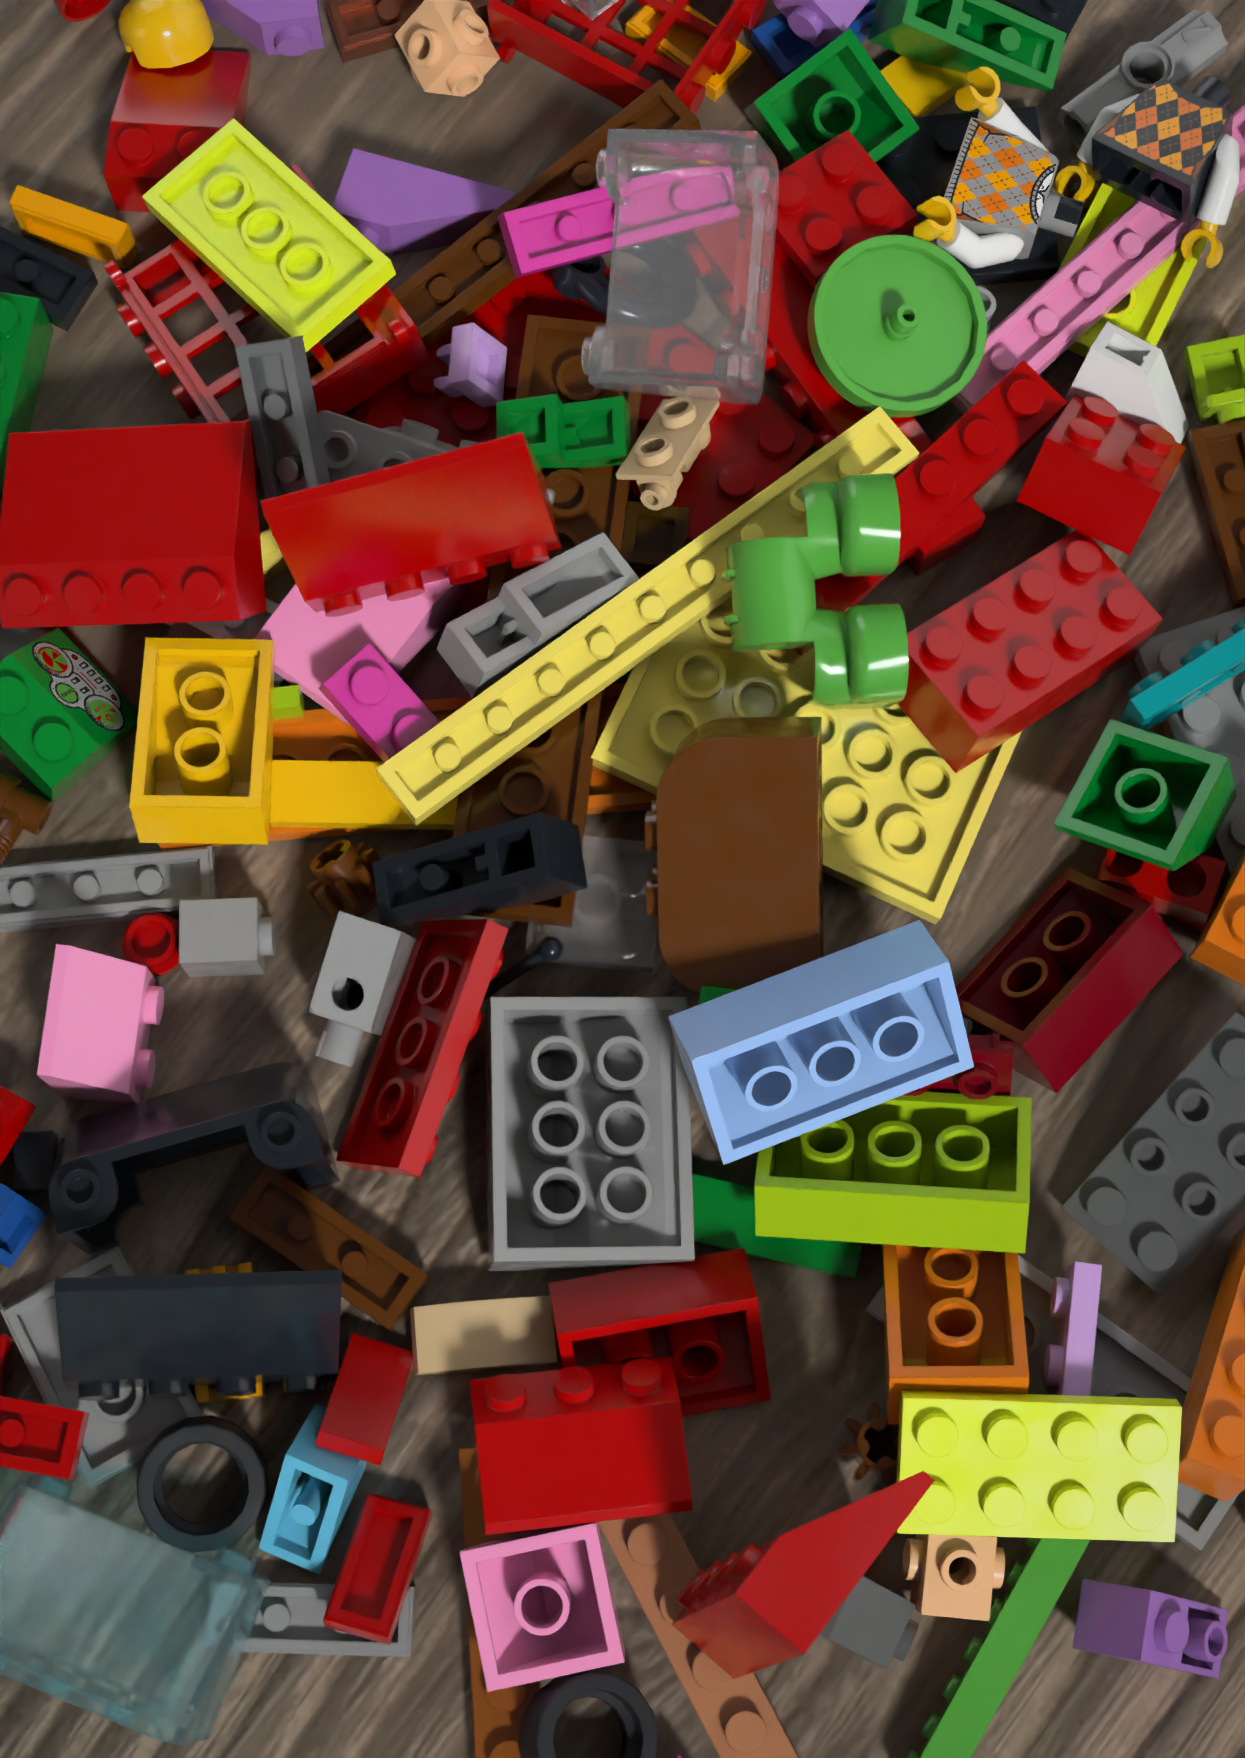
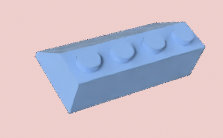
(823, 1041)

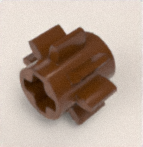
(344, 878)
(860, 1446)

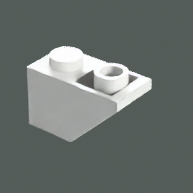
(1132, 379)

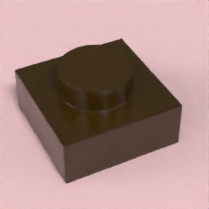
(653, 534)

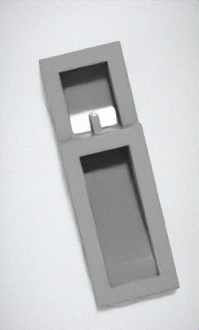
(533, 612)

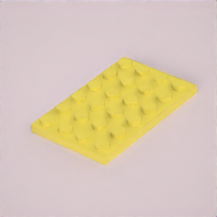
(889, 800)

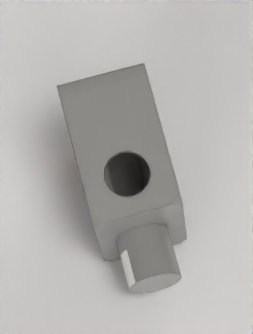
(357, 955)

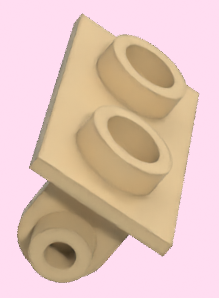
(668, 448)

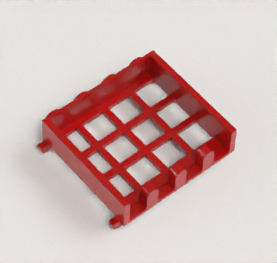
(524, 30)
(179, 277)

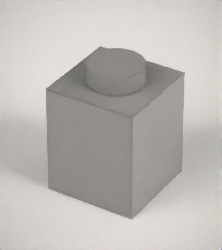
(224, 937)

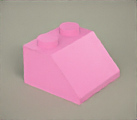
(99, 1027)
(542, 1605)

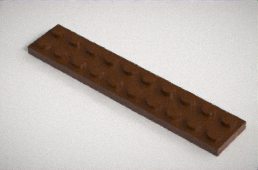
(556, 767)

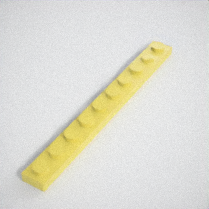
(622, 630)

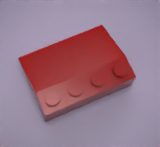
(415, 525)
(130, 526)
(783, 1593)

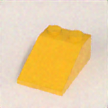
(204, 742)

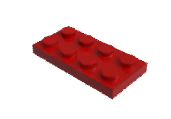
(423, 1046)

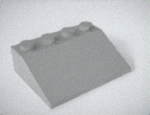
(586, 1134)

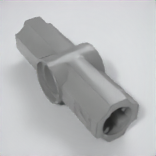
(1171, 56)

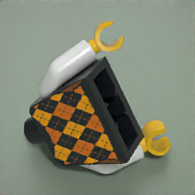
(1167, 153)

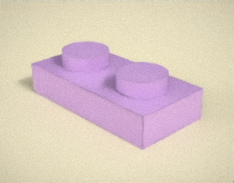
(1076, 1304)

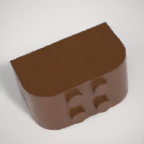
(739, 851)

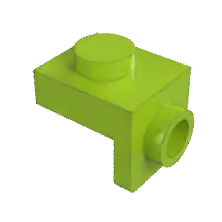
(1218, 378)

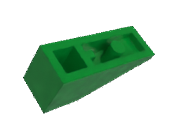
(971, 36)

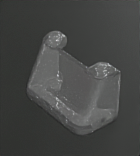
(687, 264)

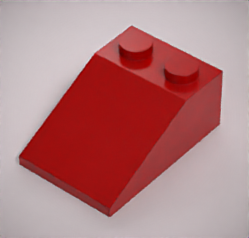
(167, 117)

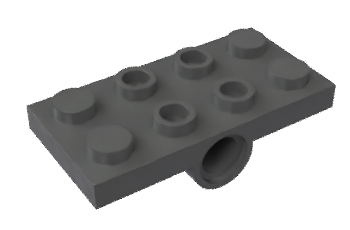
(1176, 1168)

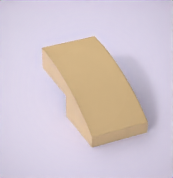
(482, 1335)

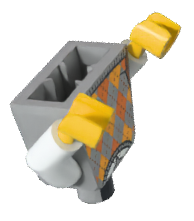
(997, 185)

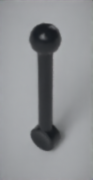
(549, 949)

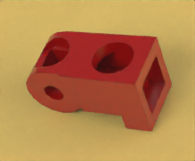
(1178, 893)

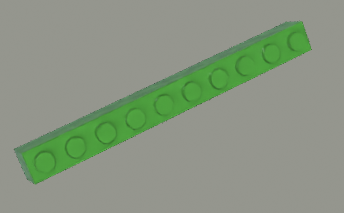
(1001, 1649)

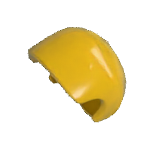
(165, 31)

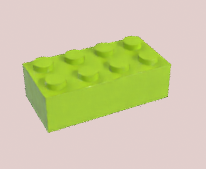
(905, 1175)

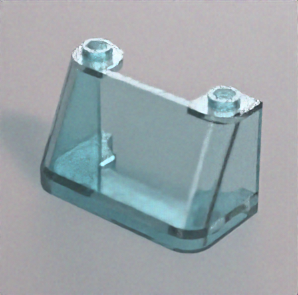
(119, 1615)

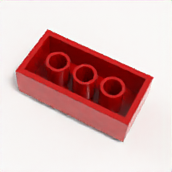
(1022, 648)

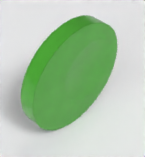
(897, 325)

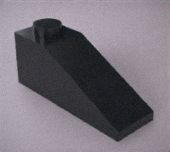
(482, 871)

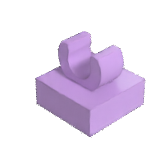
(474, 364)

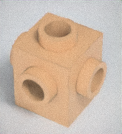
(447, 47)
(957, 1591)

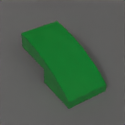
(569, 433)

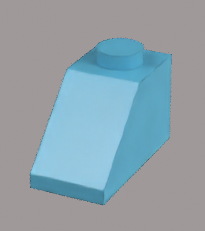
(310, 1499)

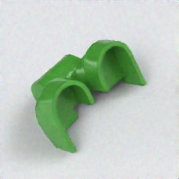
(772, 580)

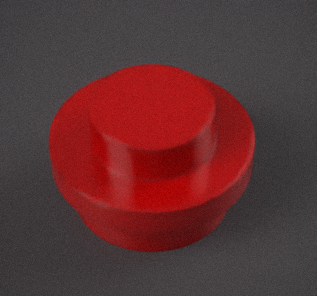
(152, 942)

